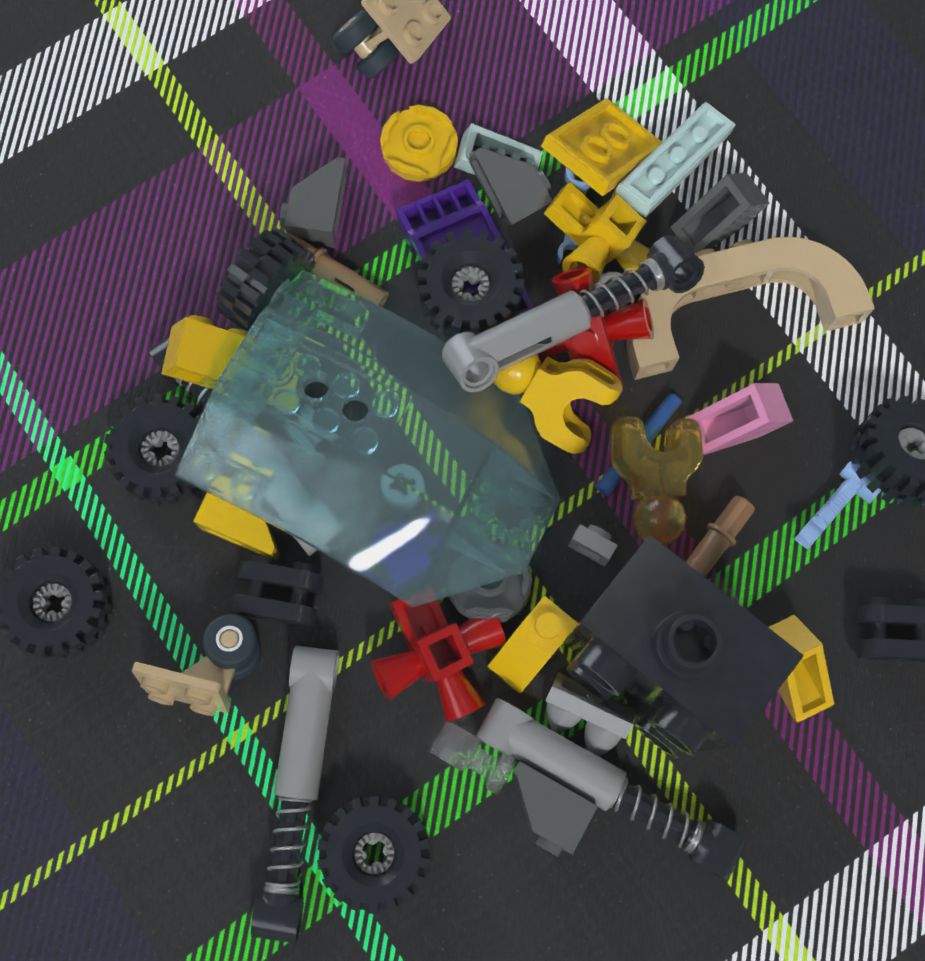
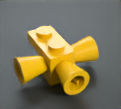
(598, 232)

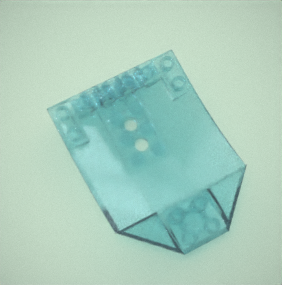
(417, 494)

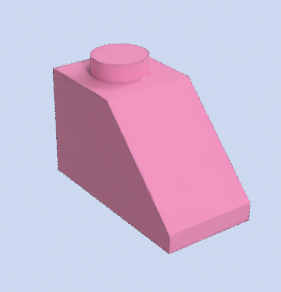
(742, 416)

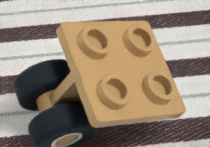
(402, 27)
(231, 655)

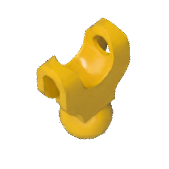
(549, 393)

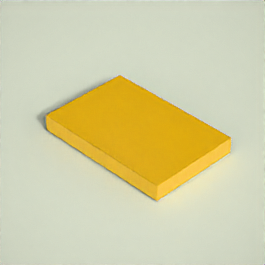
(601, 145)

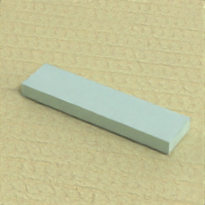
(674, 159)

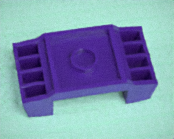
(445, 213)

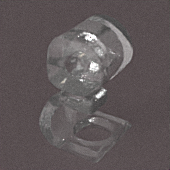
(463, 751)

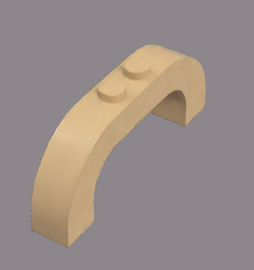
(803, 263)

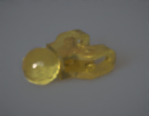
(655, 475)

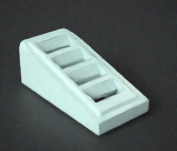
(490, 140)

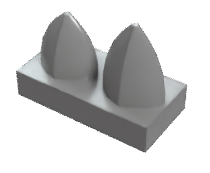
(605, 720)

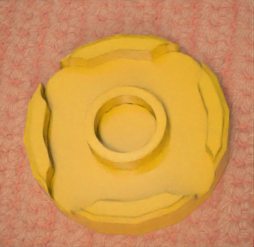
(419, 143)

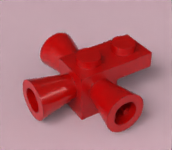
(598, 341)
(438, 655)

